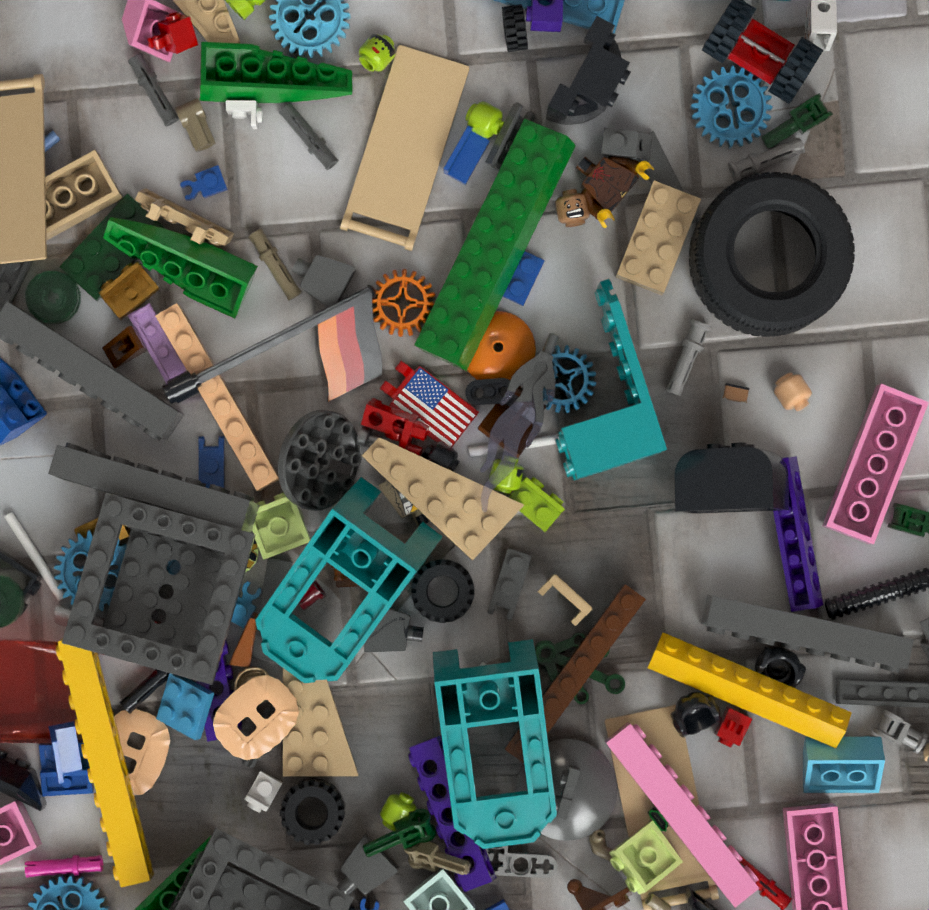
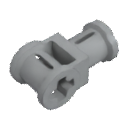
(896, 729)

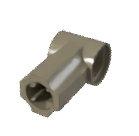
(194, 120)

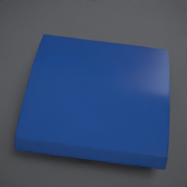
(74, 782)

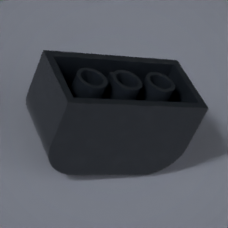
(731, 480)

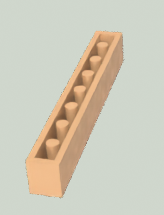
(218, 398)

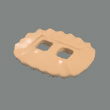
(243, 704)
(154, 751)

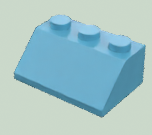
(849, 768)

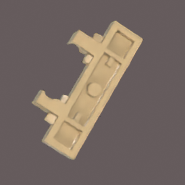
(172, 212)

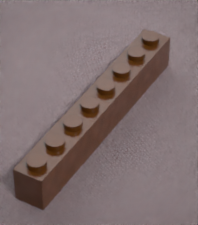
(584, 660)

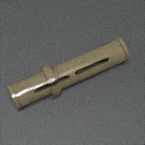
(279, 271)

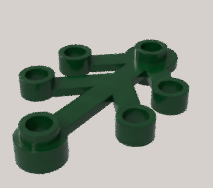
(556, 657)

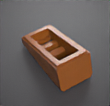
(243, 652)

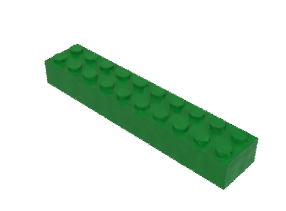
(495, 244)

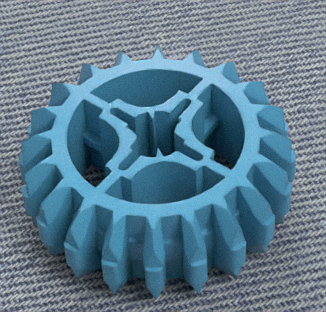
(581, 369)

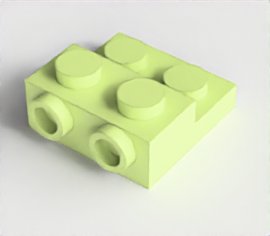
(279, 527)
(645, 858)

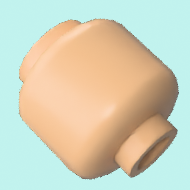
(792, 392)

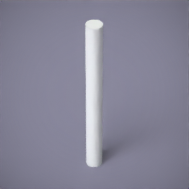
(34, 555)

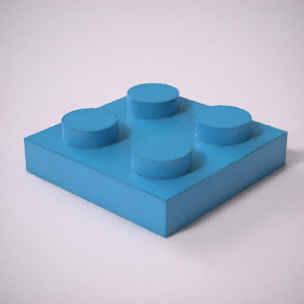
(185, 706)

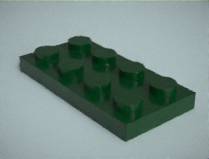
(97, 259)

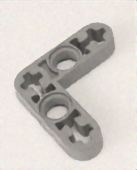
(508, 859)

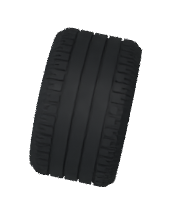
(731, 295)

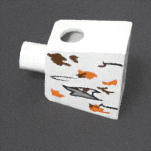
(821, 23)

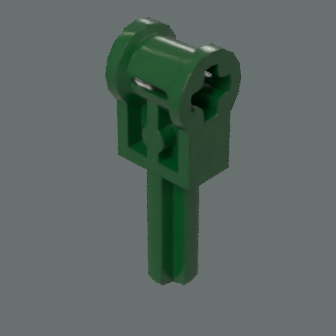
(801, 119)
(910, 520)
(407, 832)

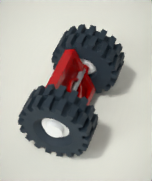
(761, 50)

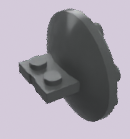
(318, 460)
(582, 789)

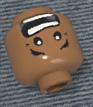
(572, 208)

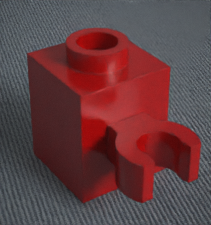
(176, 34)
(732, 727)

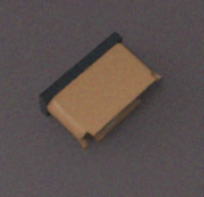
(736, 393)

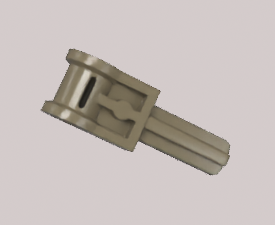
(429, 857)

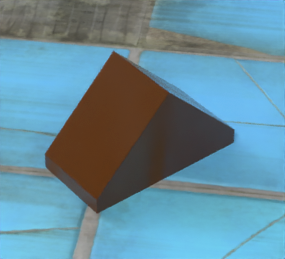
(124, 347)

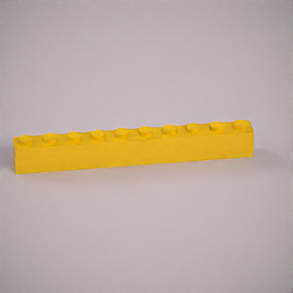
(107, 764)

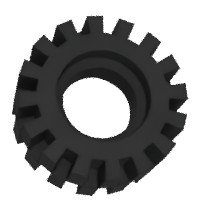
(515, 28)

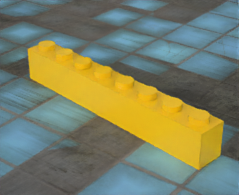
(750, 690)

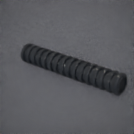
(876, 594)

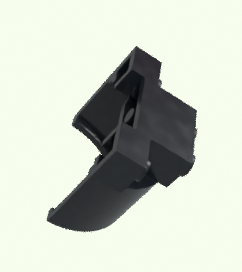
(595, 80)

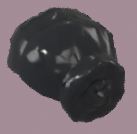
(780, 666)
(695, 713)

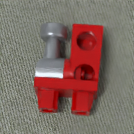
(395, 423)

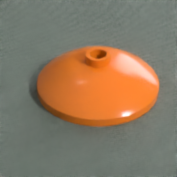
(517, 348)

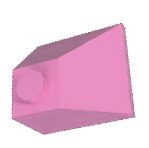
(140, 23)

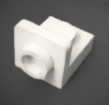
(240, 110)
(262, 792)

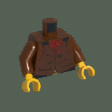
(609, 183)

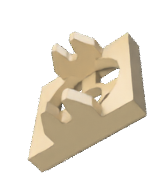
(569, 594)

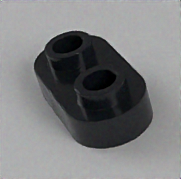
(491, 391)

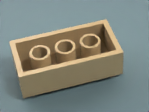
(78, 193)
(658, 238)

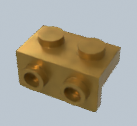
(128, 290)

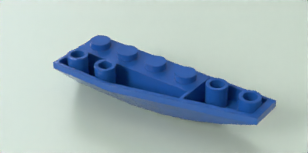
(17, 405)

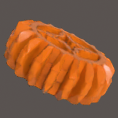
(414, 303)

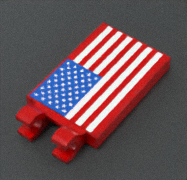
(433, 402)

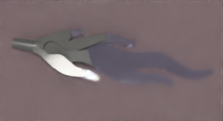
(527, 409)

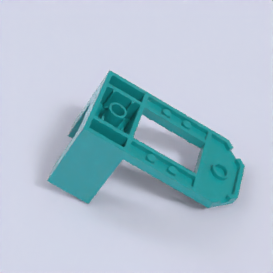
(622, 434)
(365, 556)
(492, 697)

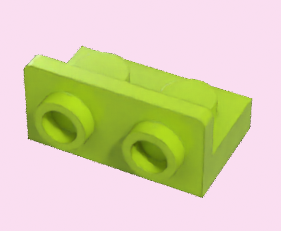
(538, 505)

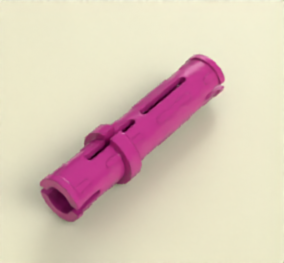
(64, 866)

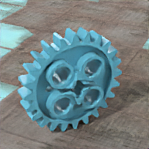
(326, 31)

